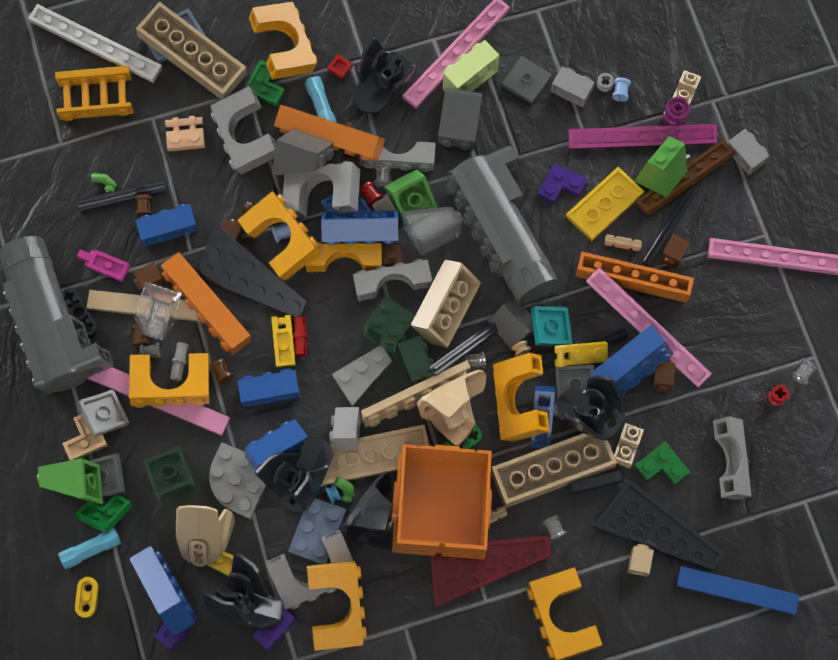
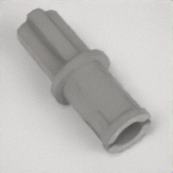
(179, 361)

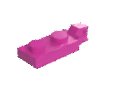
(105, 264)

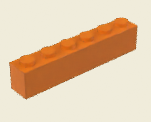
(344, 137)
(637, 277)
(206, 304)

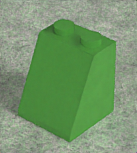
(664, 167)
(73, 478)

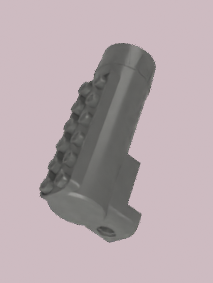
(490, 205)
(50, 337)

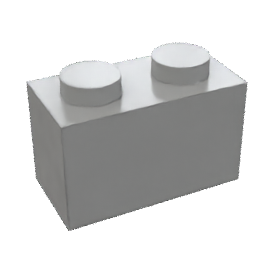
(572, 86)
(748, 151)
(345, 428)

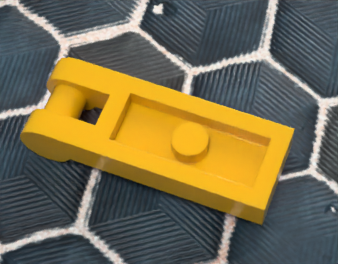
(283, 342)
(581, 353)

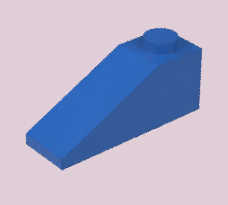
(544, 402)

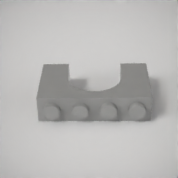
(227, 115)
(345, 187)
(294, 591)

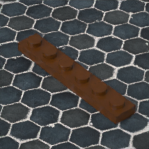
(696, 170)

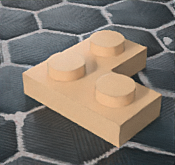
(84, 443)

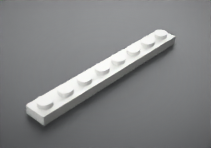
(95, 43)

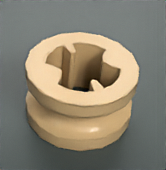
(521, 348)

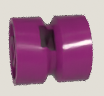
(676, 111)

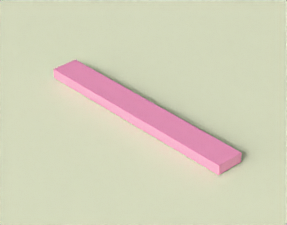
(462, 45)
(773, 256)
(641, 320)
(191, 413)

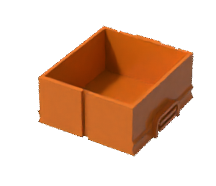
(442, 501)

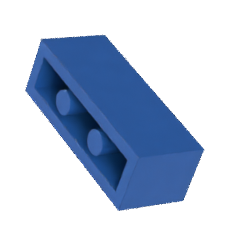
(166, 224)
(268, 388)
(286, 439)

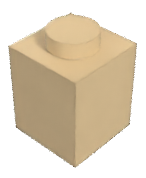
(640, 560)

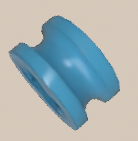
(333, 494)

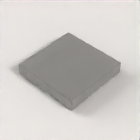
(103, 413)

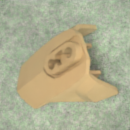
(450, 406)
(202, 533)

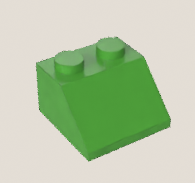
(411, 193)

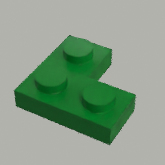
(261, 85)
(662, 459)
(104, 518)

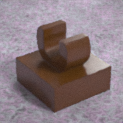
(391, 255)

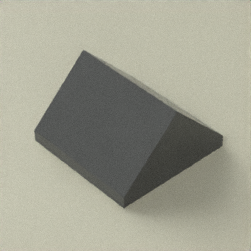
(513, 323)

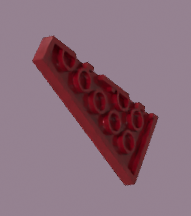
(458, 576)

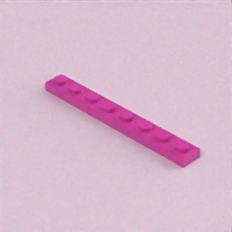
(641, 135)

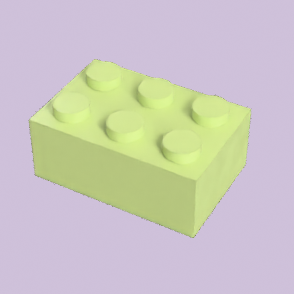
(472, 68)

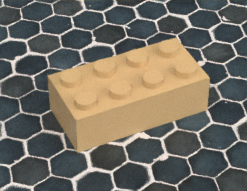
(446, 303)

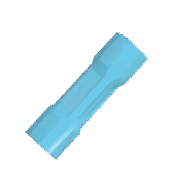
(317, 92)
(74, 555)

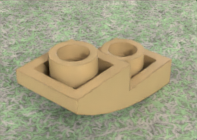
(687, 86)
(628, 445)

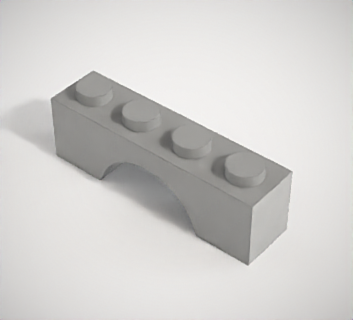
(419, 157)
(369, 282)
(731, 437)

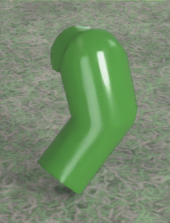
(106, 180)
(347, 489)

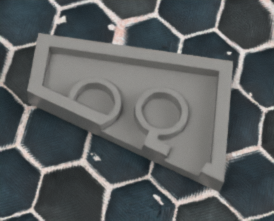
(361, 373)

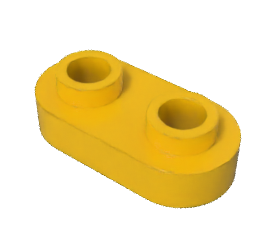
(86, 598)

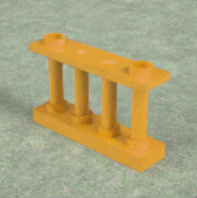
(93, 76)

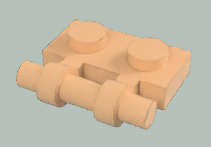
(185, 139)

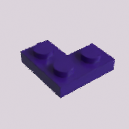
(559, 179)

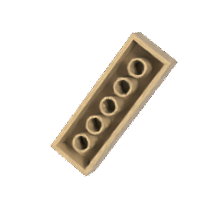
(191, 51)
(551, 468)

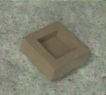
(384, 204)

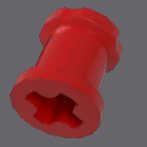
(370, 193)
(783, 393)

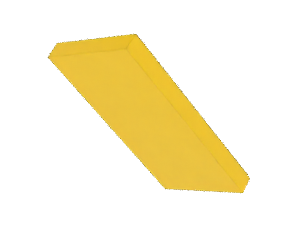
(604, 204)

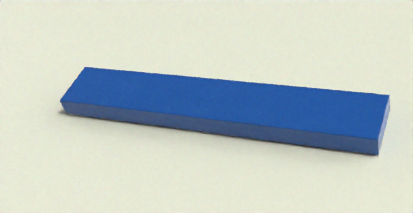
(737, 590)

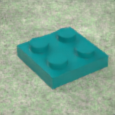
(551, 326)

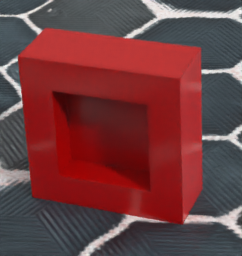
(339, 67)

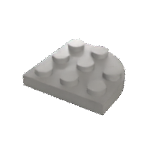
(235, 481)

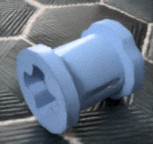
(621, 89)
(281, 232)

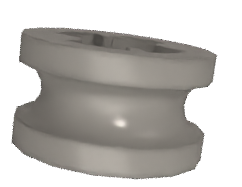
(605, 76)

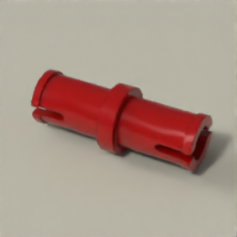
(300, 336)

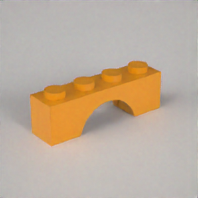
(367, 255)

